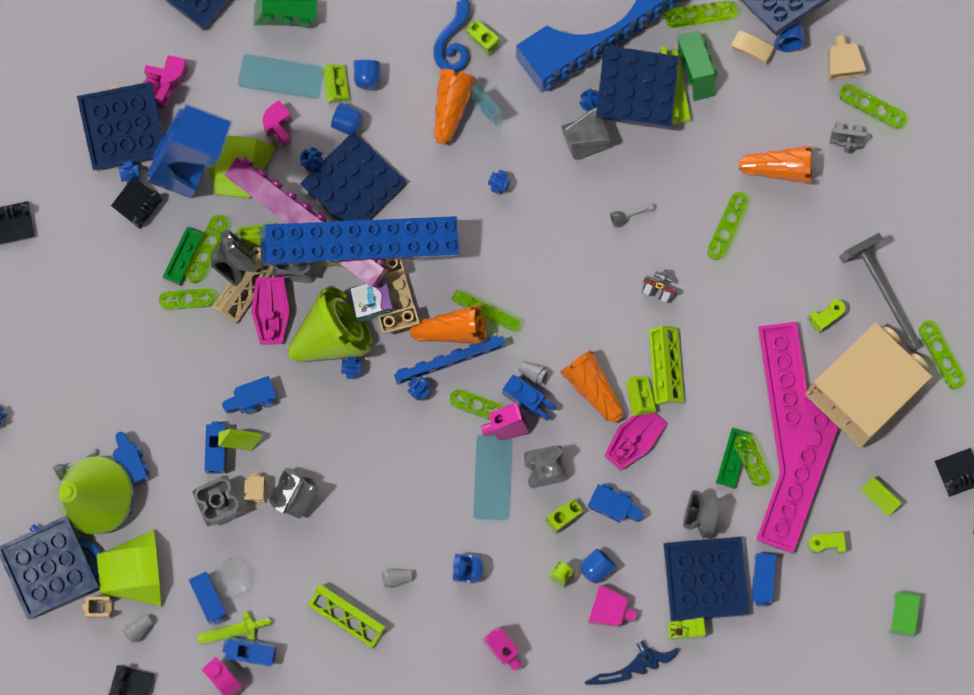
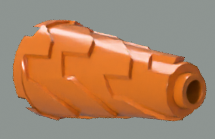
(453, 94)
(786, 164)
(458, 326)
(592, 384)

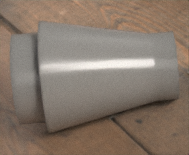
(534, 372)
(396, 577)
(137, 629)

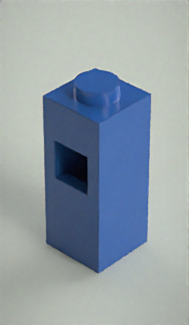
(214, 454)
(763, 579)
(208, 598)
(250, 651)

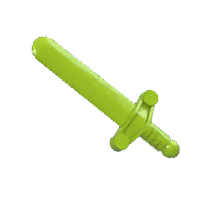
(247, 626)

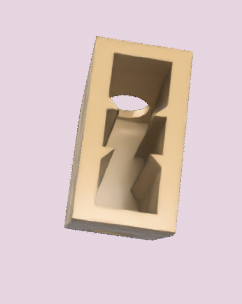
(844, 60)

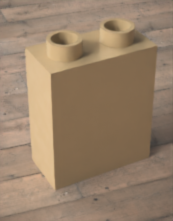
(869, 384)

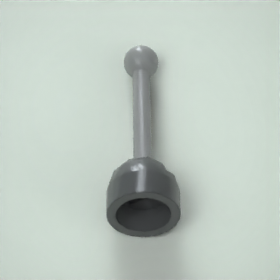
(619, 217)
(61, 469)

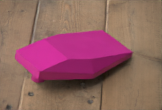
(270, 310)
(634, 439)

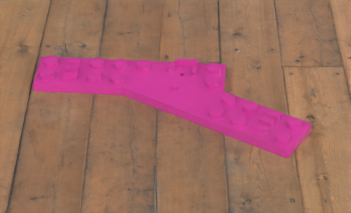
(800, 434)

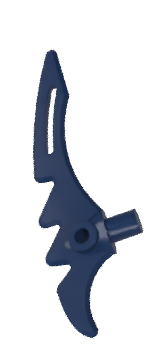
(646, 658)

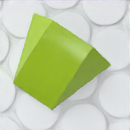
(236, 146)
(131, 570)

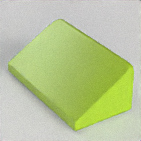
(336, 83)
(250, 234)
(640, 396)
(238, 439)
(881, 496)

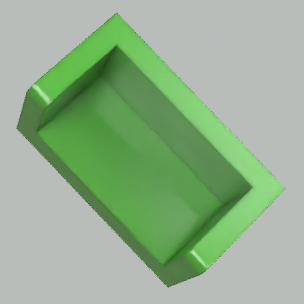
(905, 614)

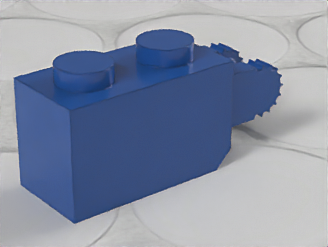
(251, 396)
(527, 397)
(129, 457)
(614, 505)

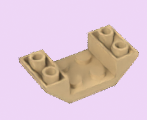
(404, 309)

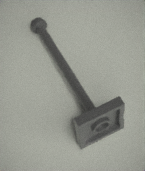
(861, 250)

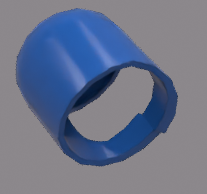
(793, 38)
(367, 74)
(346, 119)
(597, 566)
(467, 568)

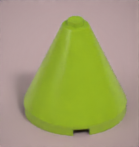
(330, 330)
(95, 495)

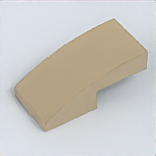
(753, 46)

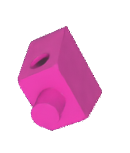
(506, 423)
(610, 608)
(496, 642)

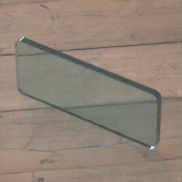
(280, 76)
(492, 478)

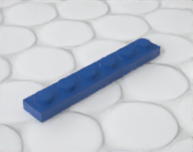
(441, 362)

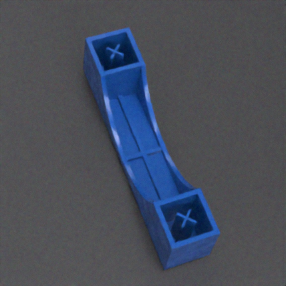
(556, 54)
(188, 145)
(358, 240)

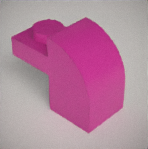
(173, 71)
(161, 91)
(274, 119)
(222, 678)

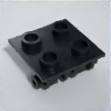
(136, 202)
(15, 222)
(957, 471)
(131, 682)

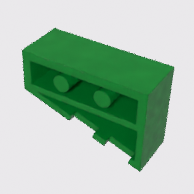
(285, 12)
(697, 64)

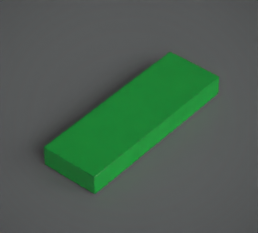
(182, 256)
(731, 461)

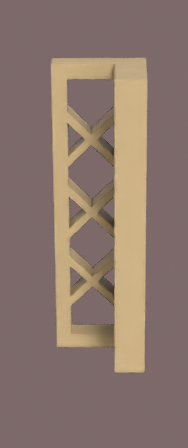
(233, 293)

